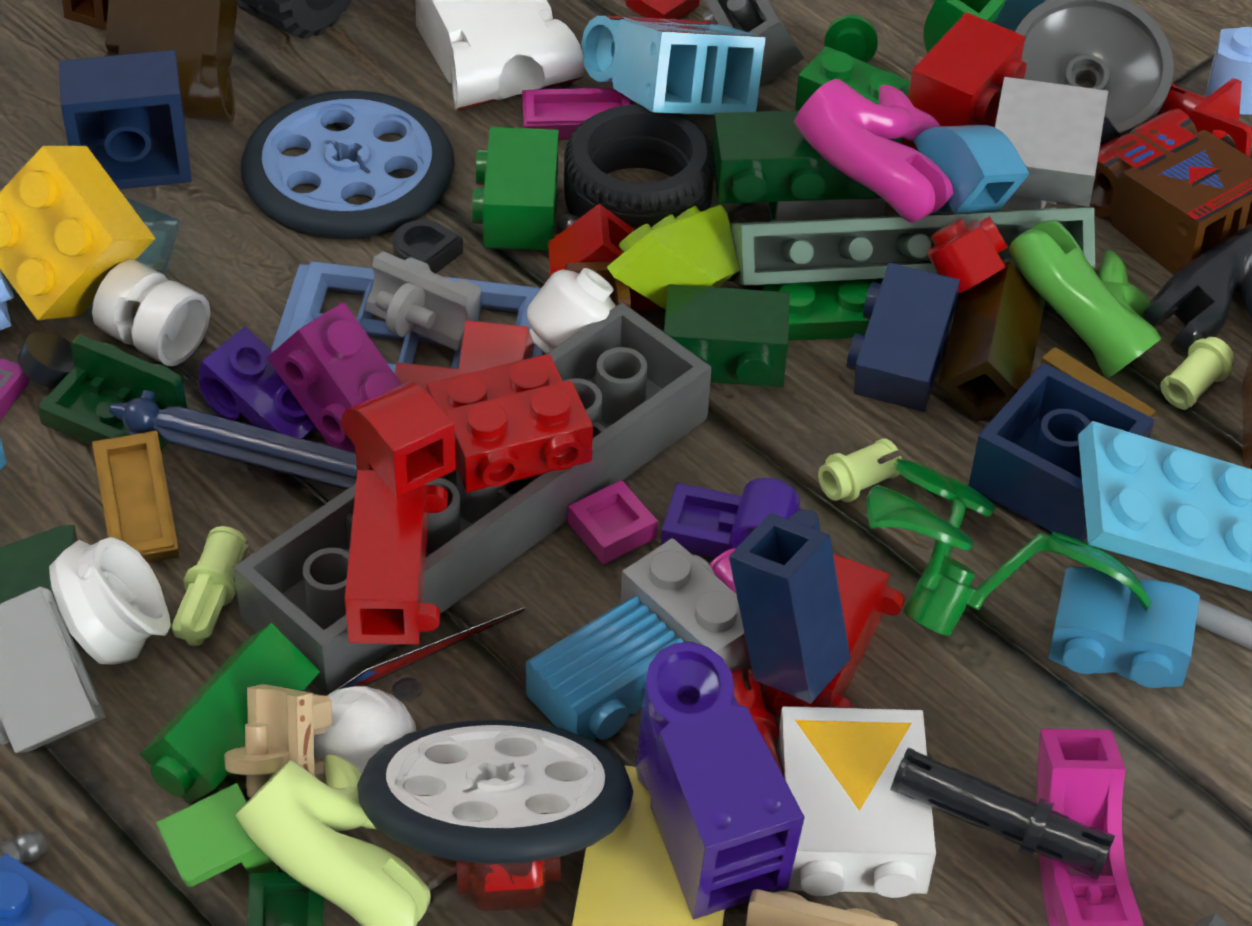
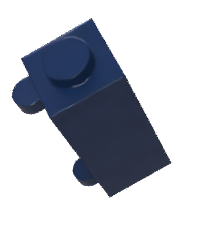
(791, 604)

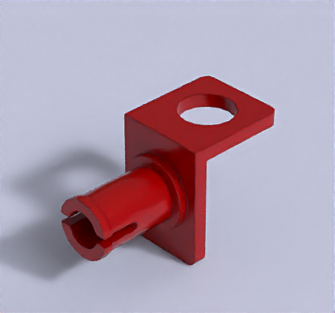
(1213, 113)

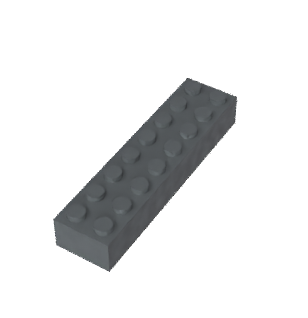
(640, 399)

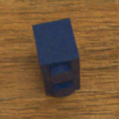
(904, 336)

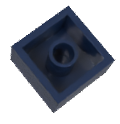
(128, 116)
(1032, 448)

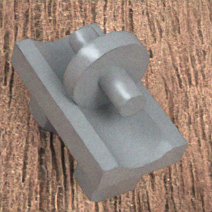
(420, 300)

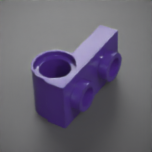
(243, 382)
(717, 521)

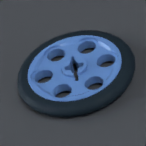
(323, 212)

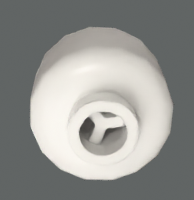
(567, 306)

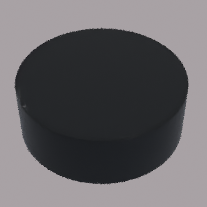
(46, 358)

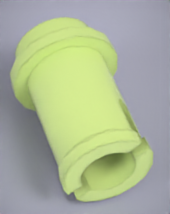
(1207, 362)
(847, 475)

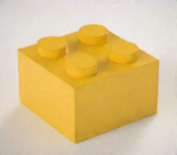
(65, 231)

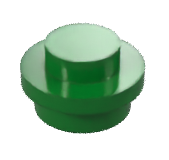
(852, 36)

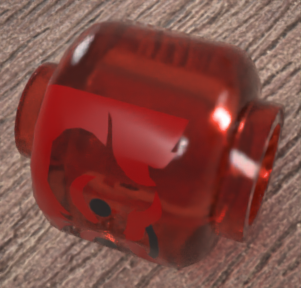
(507, 884)

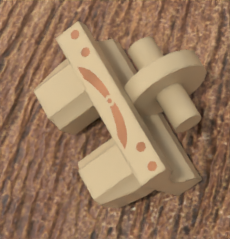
(279, 730)

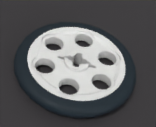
(491, 790)

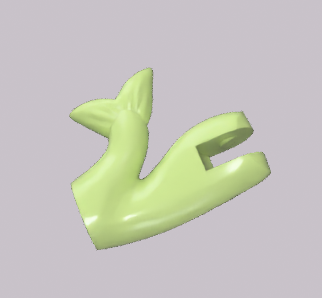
(296, 827)

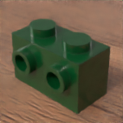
(732, 331)

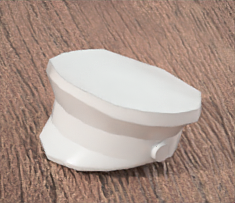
(108, 599)

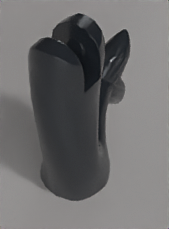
(1204, 290)

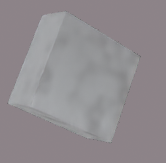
(1055, 135)

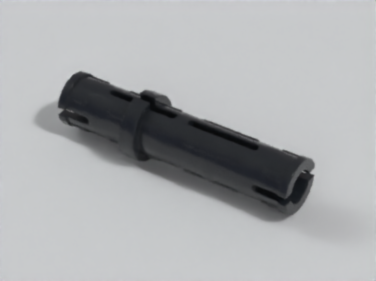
(1003, 813)

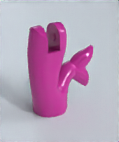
(855, 140)

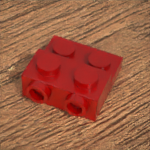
(514, 422)

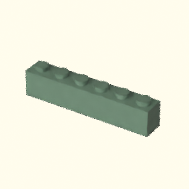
(865, 245)

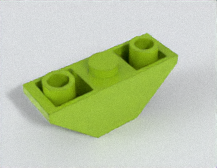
(678, 251)

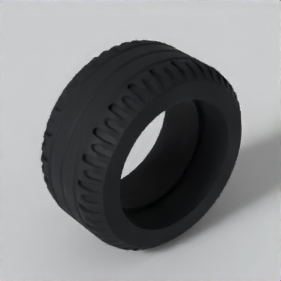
(638, 139)

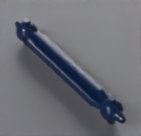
(239, 441)

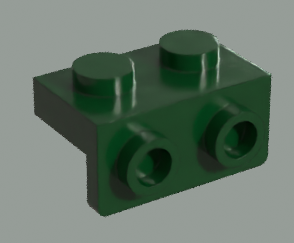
(104, 377)

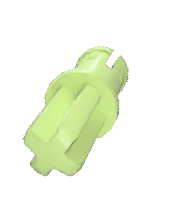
(209, 585)

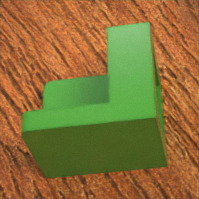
(211, 840)

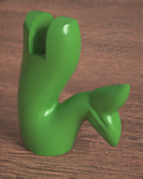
(1097, 306)

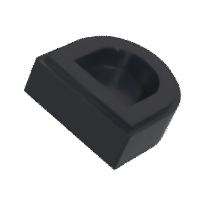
(428, 243)

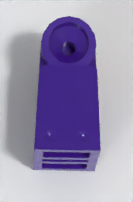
(713, 783)

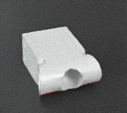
(498, 47)

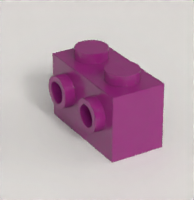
(332, 369)

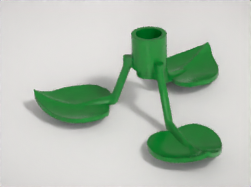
(946, 583)

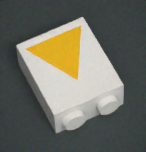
(854, 826)

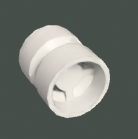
(151, 312)

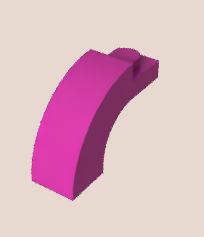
(1085, 781)

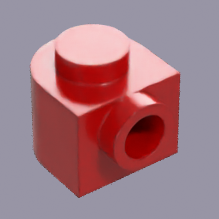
(967, 251)

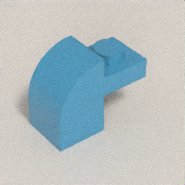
(977, 162)

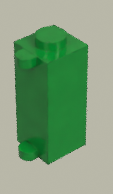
(191, 748)

